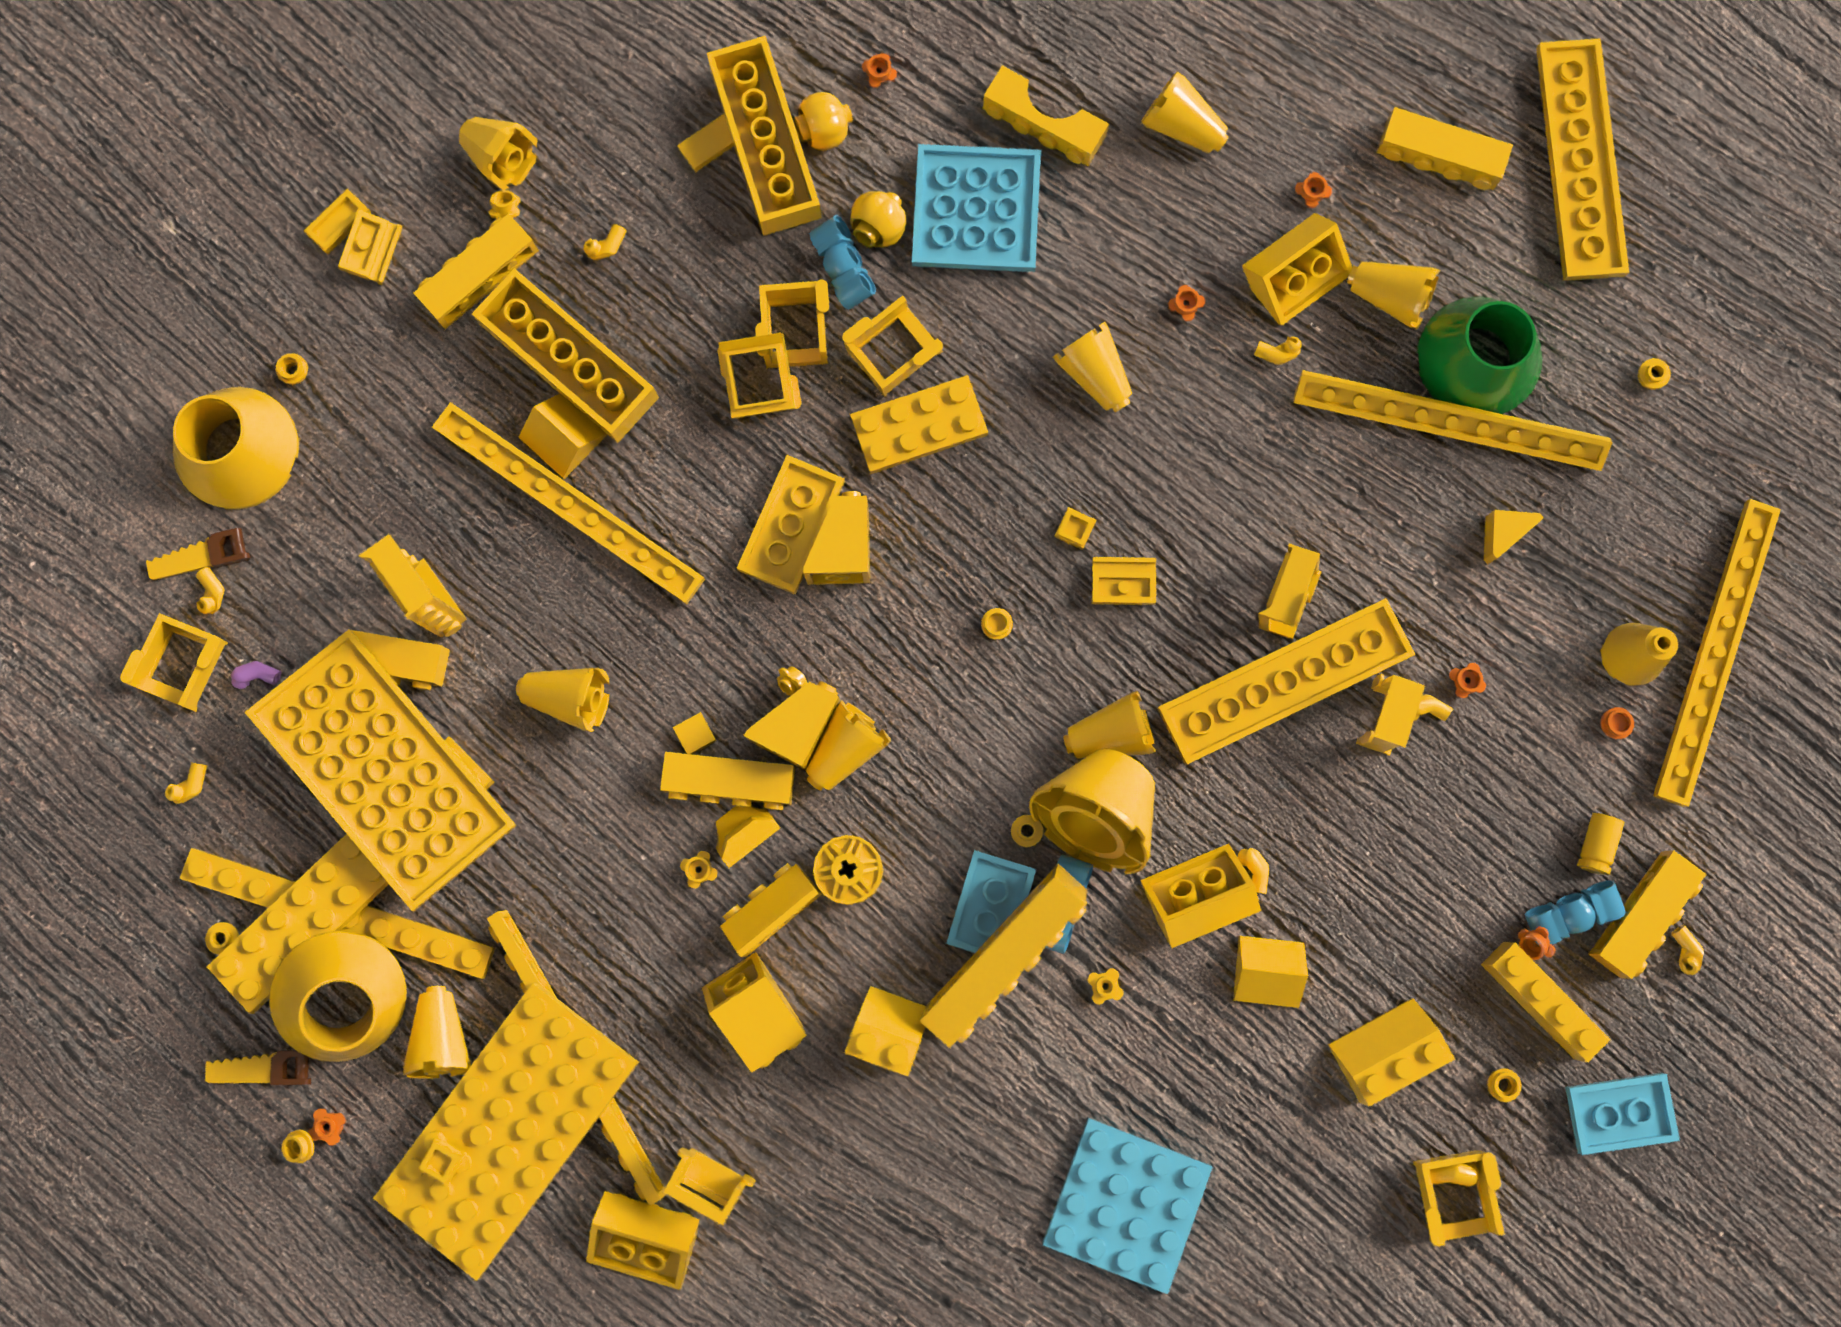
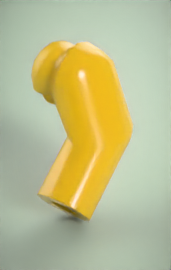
(605, 248)
(213, 592)
(1431, 705)
(190, 787)
(1258, 867)
(1691, 950)

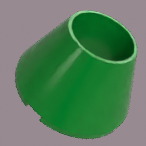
(1459, 376)

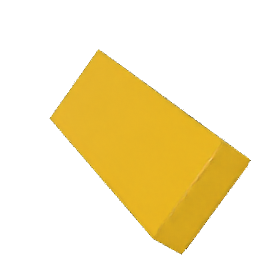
(707, 143)

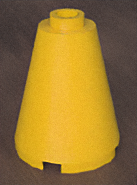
(1186, 116)
(1395, 289)
(1097, 368)
(1637, 652)
(567, 695)
(1115, 727)
(844, 747)
(436, 1038)

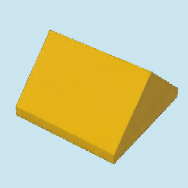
(560, 434)
(1270, 971)

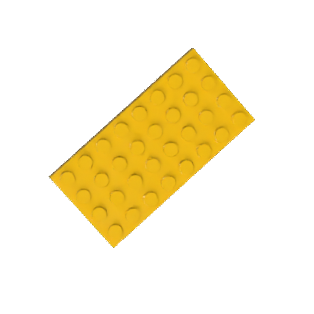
(381, 769)
(516, 1122)

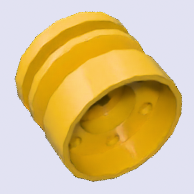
(866, 876)

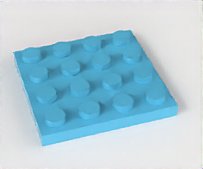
(976, 208)
(1127, 1205)

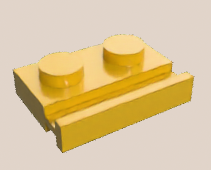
(370, 247)
(1124, 580)

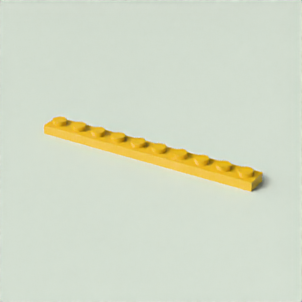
(1452, 420)
(568, 503)
(1716, 653)
(385, 927)
(614, 1123)

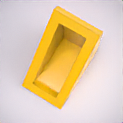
(1505, 529)

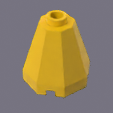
(499, 149)

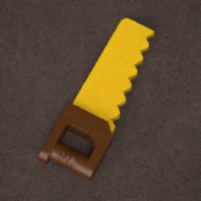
(200, 556)
(261, 1069)

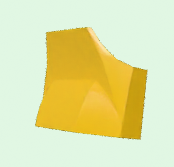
(742, 831)

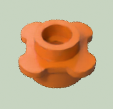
(875, 62)
(1315, 181)
(1188, 294)
(1472, 672)
(1533, 950)
(335, 1123)

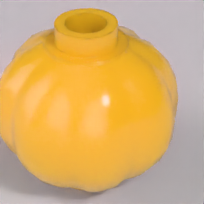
(823, 121)
(878, 219)

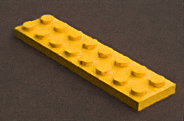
(1582, 159)
(1285, 681)

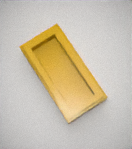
(335, 221)

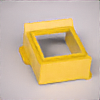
(795, 294)
(867, 329)
(753, 344)
(1291, 592)
(143, 663)
(1395, 715)
(709, 1179)
(1486, 1185)

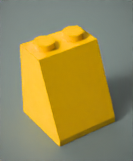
(842, 544)
(796, 724)
(753, 1013)
(887, 1031)

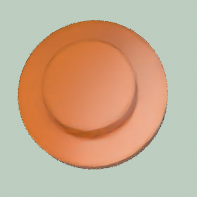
(1617, 723)

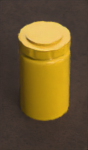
(1600, 844)

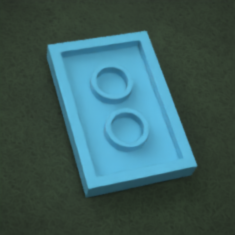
(987, 899)
(1622, 1113)

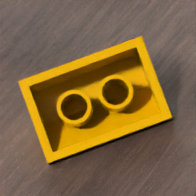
(1299, 267)
(1201, 895)
(769, 909)
(1390, 1052)
(642, 1240)

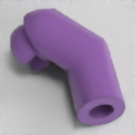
(245, 673)

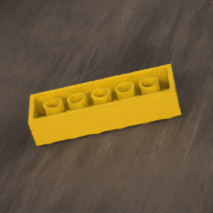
(764, 135)
(566, 355)
(1004, 956)

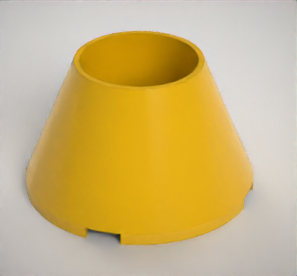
(257, 463)
(1100, 811)
(331, 959)

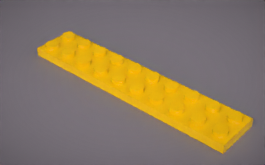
(315, 904)

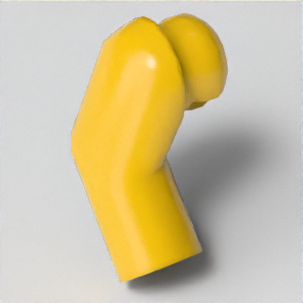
(1280, 354)
(1461, 1174)

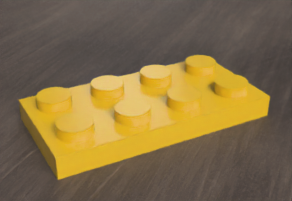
(919, 424)
(789, 524)

